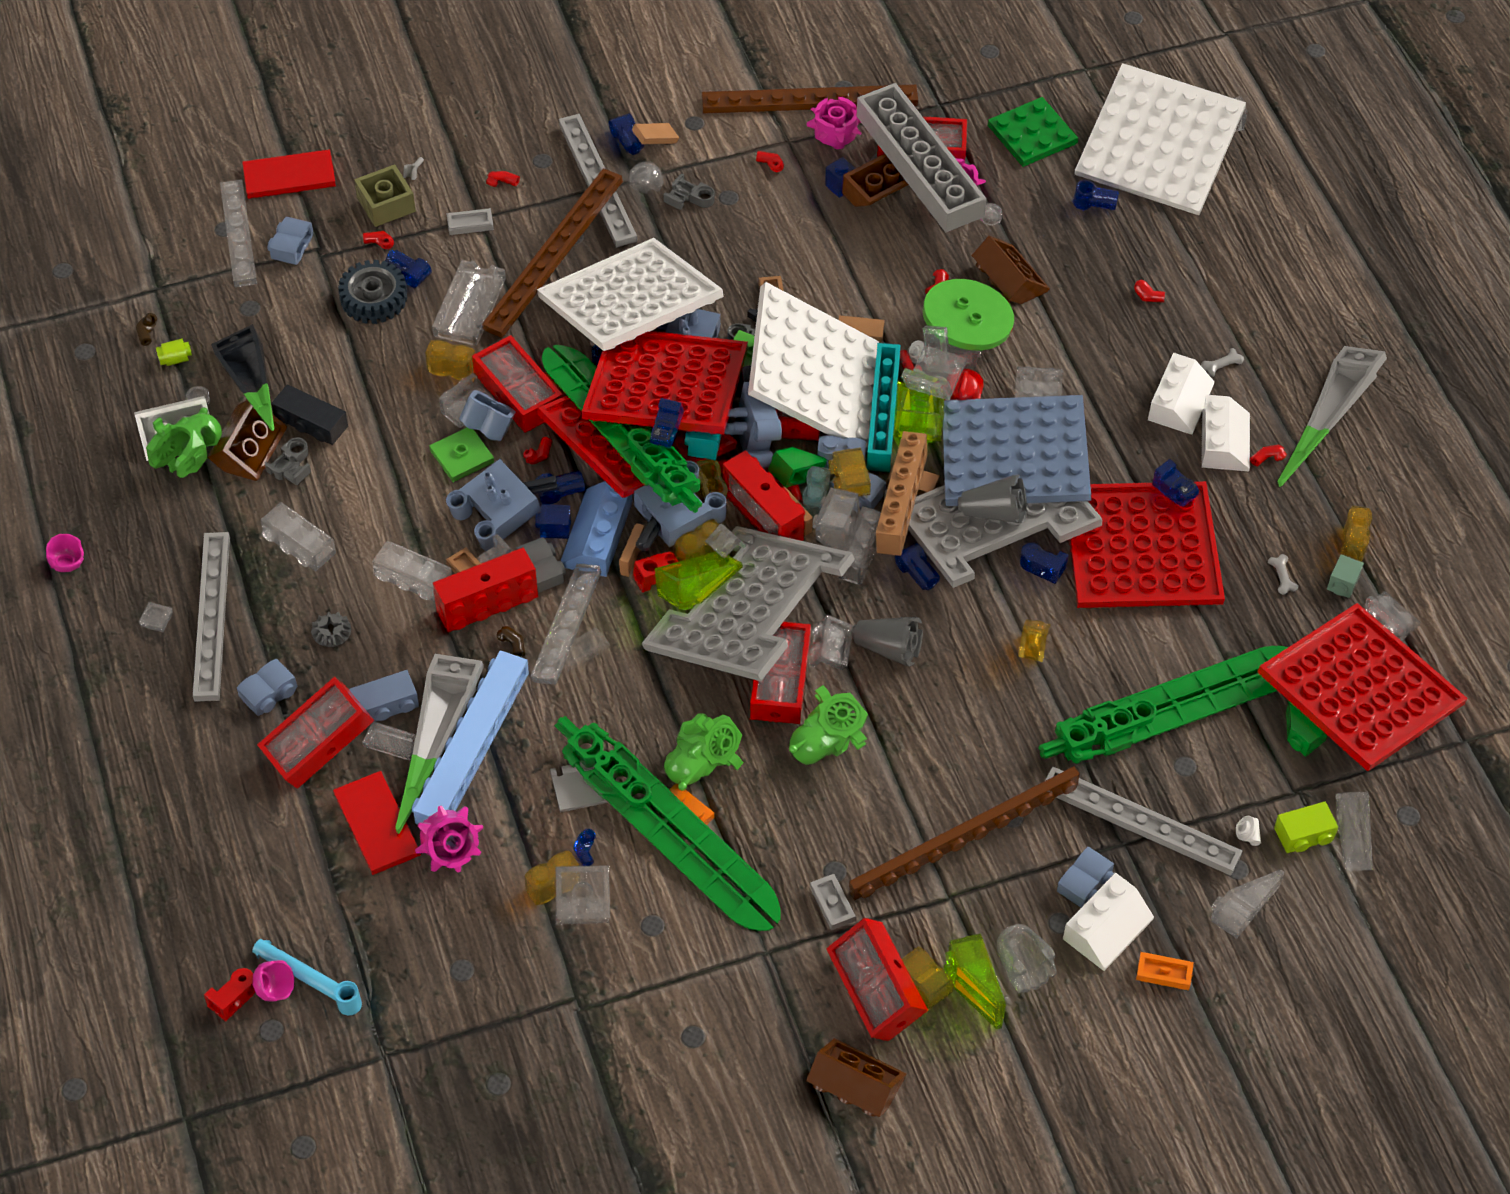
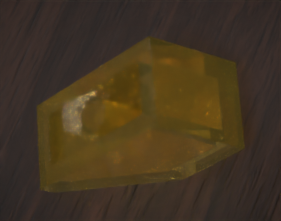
(1034, 640)

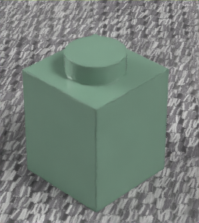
(1345, 576)

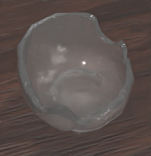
(645, 177)

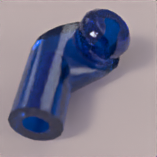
(583, 845)

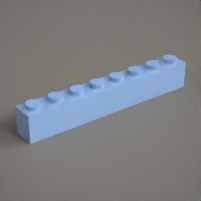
(472, 736)

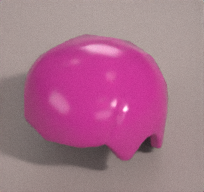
(64, 553)
(273, 980)

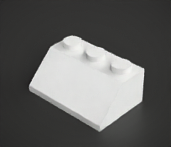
(1181, 394)
(169, 413)
(1225, 434)
(1108, 922)

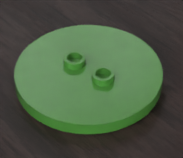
(971, 311)

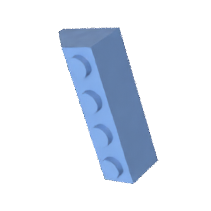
(597, 528)

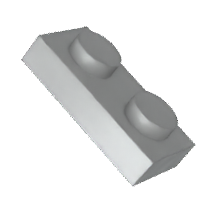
(832, 902)

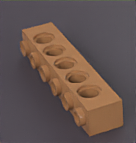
(901, 493)

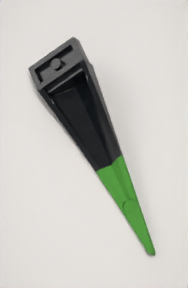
(244, 362)

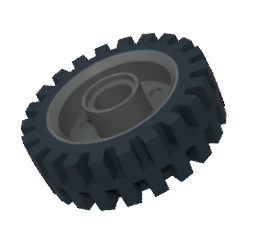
(372, 291)

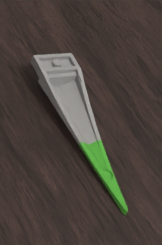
(1347, 380)
(445, 699)

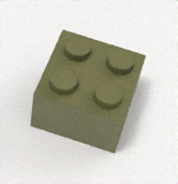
(385, 195)

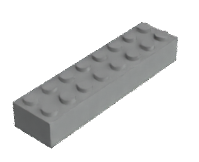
(921, 157)

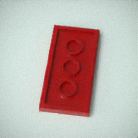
(289, 174)
(373, 820)

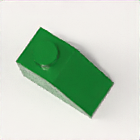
(792, 465)
(1302, 732)

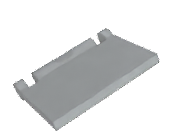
(572, 790)

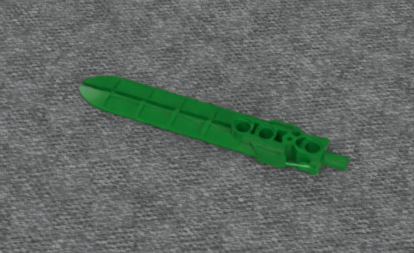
(648, 462)
(1100, 722)
(637, 811)

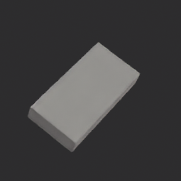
(470, 221)

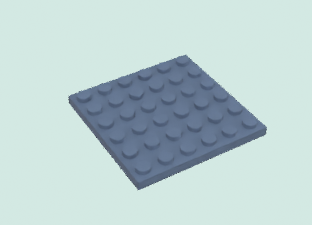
(1022, 436)

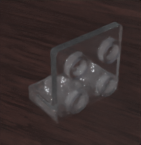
(935, 373)

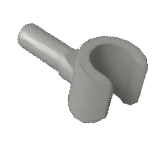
(410, 170)

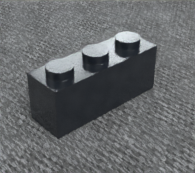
(309, 414)

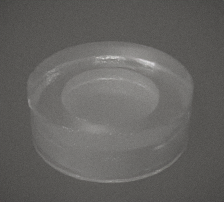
(993, 214)
(198, 391)

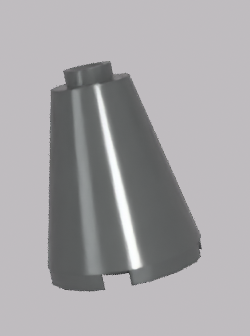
(996, 500)
(890, 637)

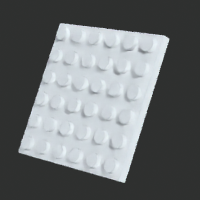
(1160, 139)
(629, 294)
(812, 366)

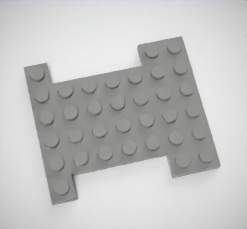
(955, 539)
(739, 619)

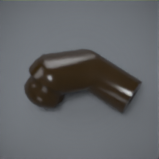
(144, 327)
(508, 633)

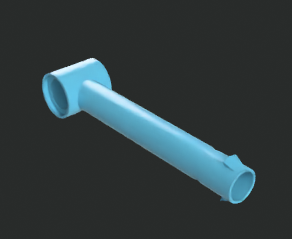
(315, 979)

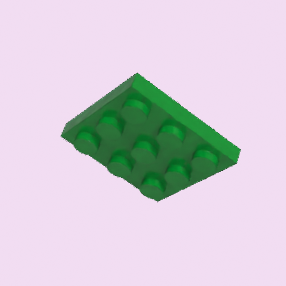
(1032, 131)

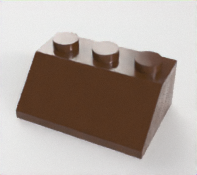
(872, 182)
(1009, 271)
(246, 443)
(855, 1077)

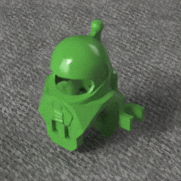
(184, 439)
(829, 728)
(701, 748)

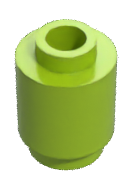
(173, 352)

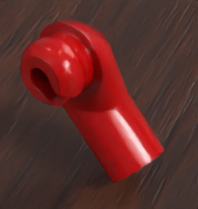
(773, 160)
(503, 176)
(380, 238)
(940, 276)
(535, 456)

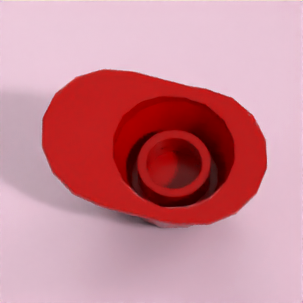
(968, 386)

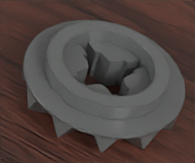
(341, 631)

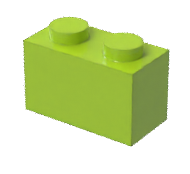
(1306, 827)

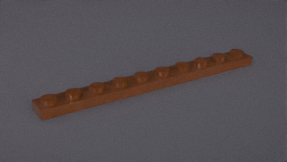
(787, 98)
(552, 253)
(957, 837)

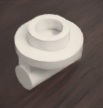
(915, 350)
(1248, 830)

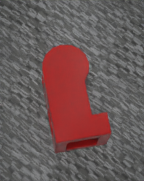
(645, 569)
(232, 994)

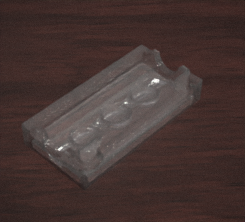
(468, 302)

